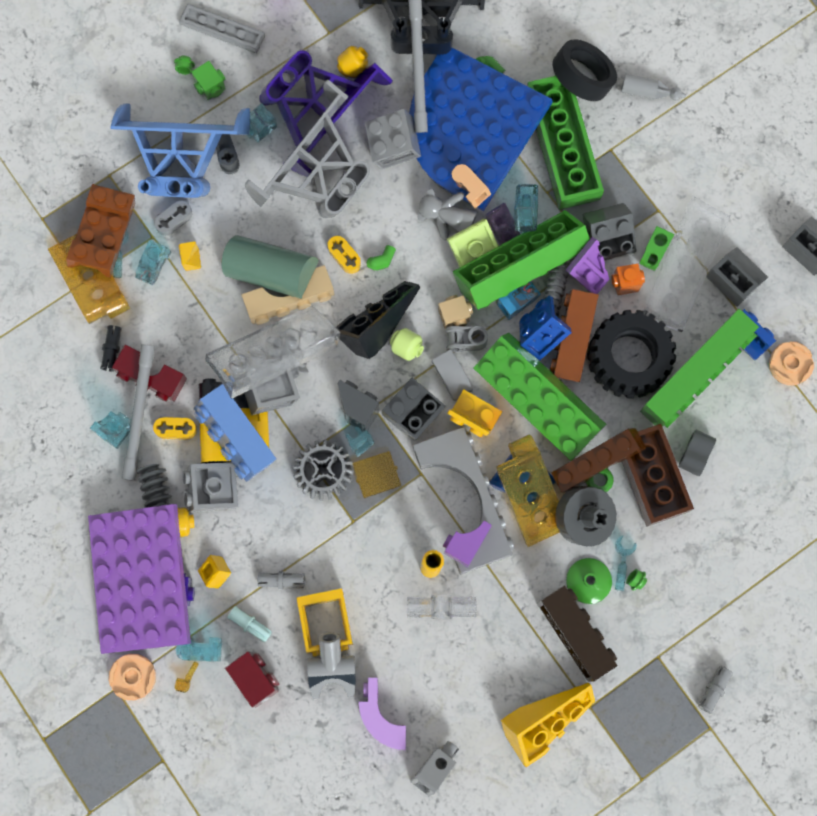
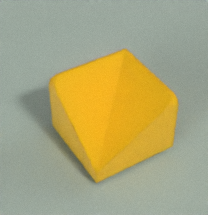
(190, 256)
(214, 571)

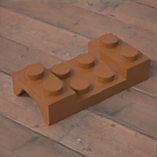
(101, 229)

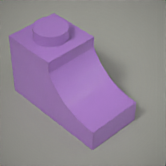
(464, 546)

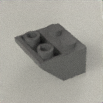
(613, 230)
(803, 245)
(736, 276)
(358, 407)
(413, 409)

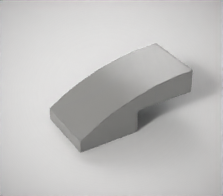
(452, 374)

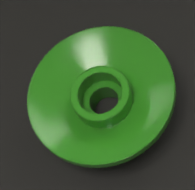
(577, 582)

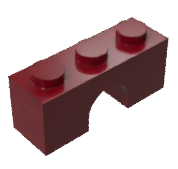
(165, 384)

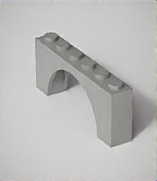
(455, 453)

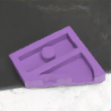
(589, 267)

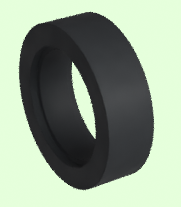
(577, 82)

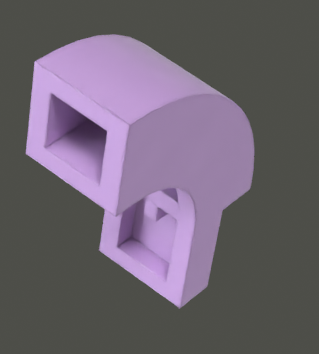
(382, 730)

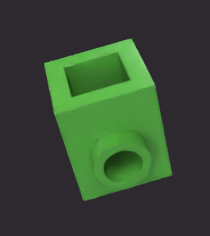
(208, 80)

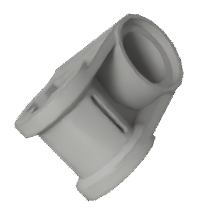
(464, 338)

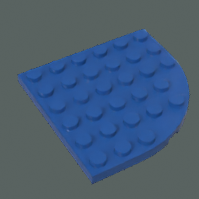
(475, 121)

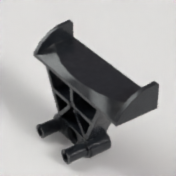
(437, 36)

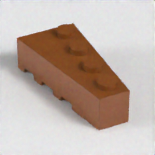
(572, 350)

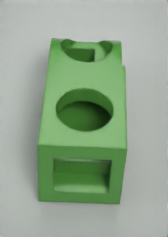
(656, 248)

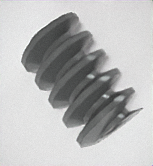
(153, 485)

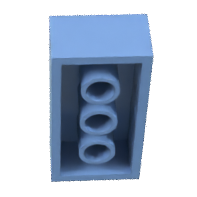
(234, 433)

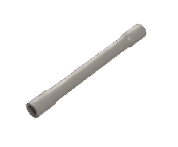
(420, 113)
(145, 365)

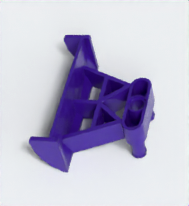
(298, 66)

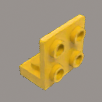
(474, 413)

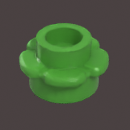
(184, 65)
(636, 579)

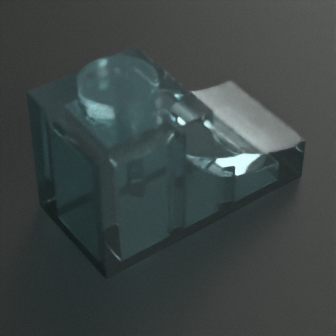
(112, 428)

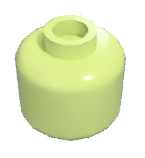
(406, 344)

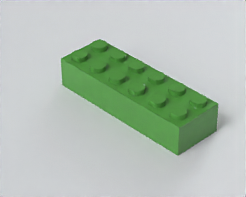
(567, 147)
(521, 259)
(704, 364)
(539, 396)

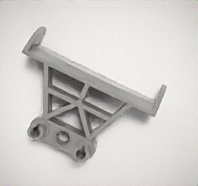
(355, 173)

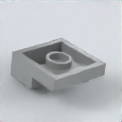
(210, 487)

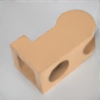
(466, 179)

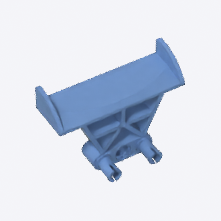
(160, 185)

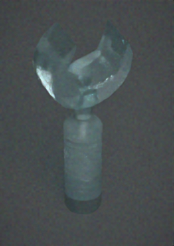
(117, 271)
(622, 567)

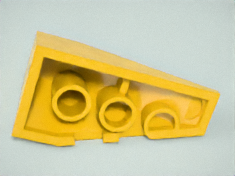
(539, 723)

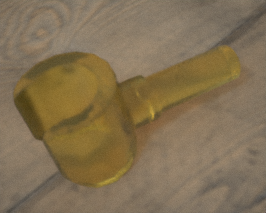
(183, 685)

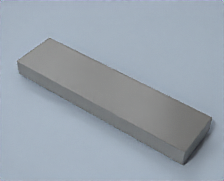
(222, 28)

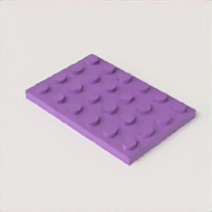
(139, 579)

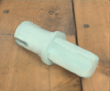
(249, 624)

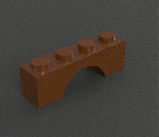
(598, 459)

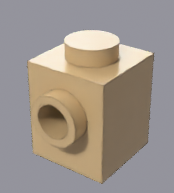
(455, 311)

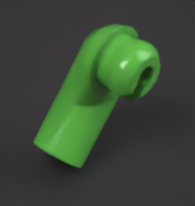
(491, 62)
(382, 261)

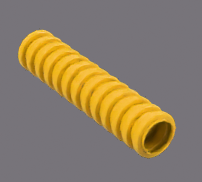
(435, 556)

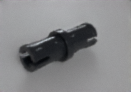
(110, 348)

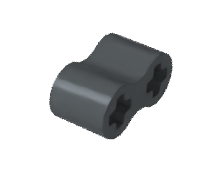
(697, 452)

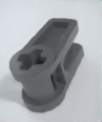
(225, 152)

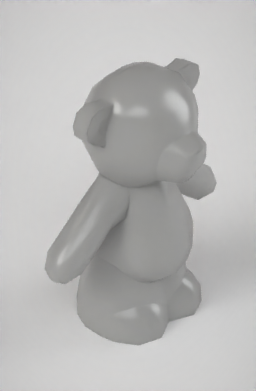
(445, 212)

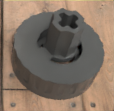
(597, 519)

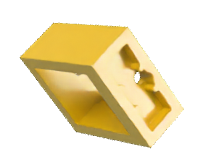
(320, 598)

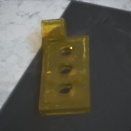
(110, 303)
(529, 459)

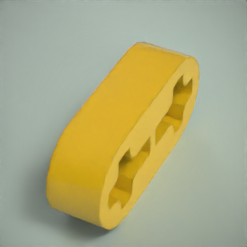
(347, 251)
(175, 422)

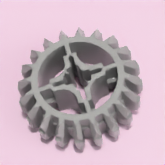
(316, 477)

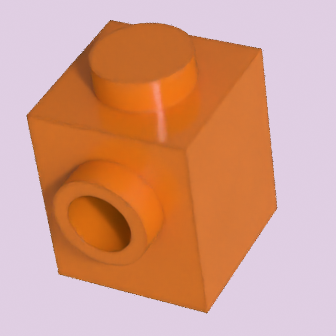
(628, 279)

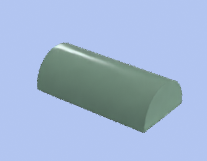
(268, 265)

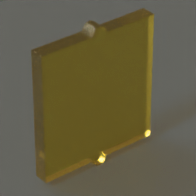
(376, 474)

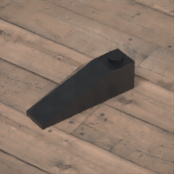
(373, 327)

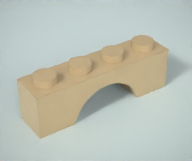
(263, 305)

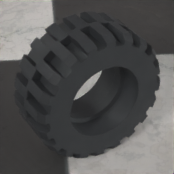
(644, 329)

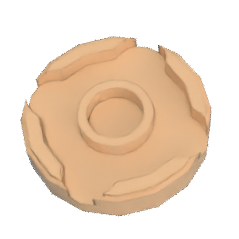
(791, 363)
(132, 677)

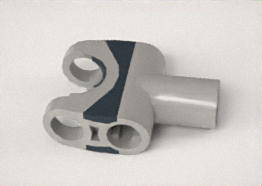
(331, 667)

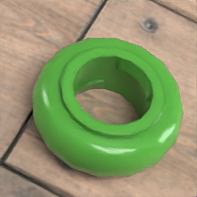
(609, 481)

